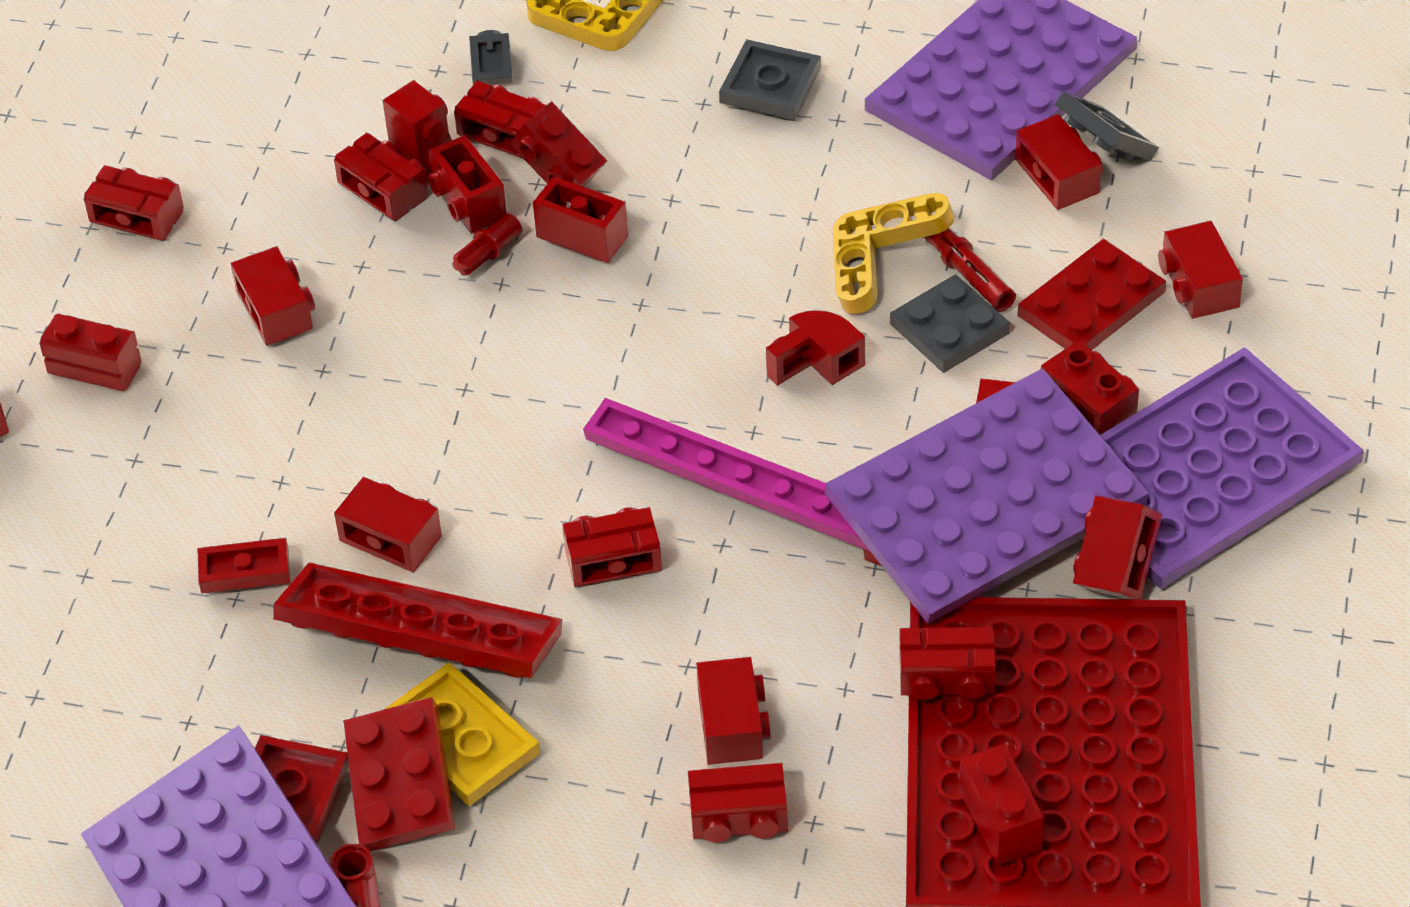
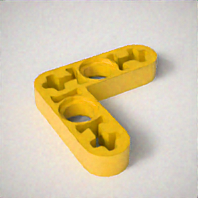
(600, 26)
(865, 240)

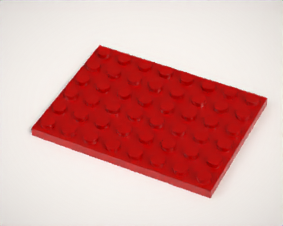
(1103, 738)

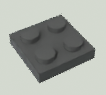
(770, 79)
(1109, 130)
(949, 323)

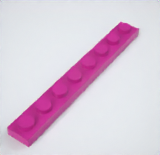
(718, 467)

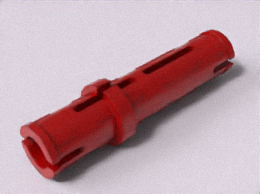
(994, 291)

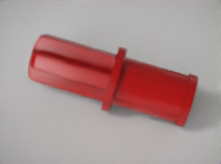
(487, 244)

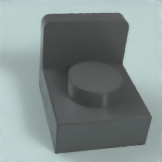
(491, 57)

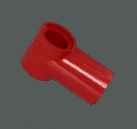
(357, 860)

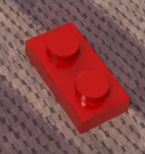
(243, 565)

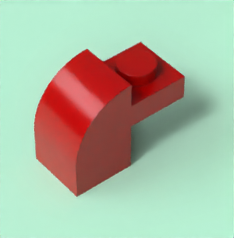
(818, 341)

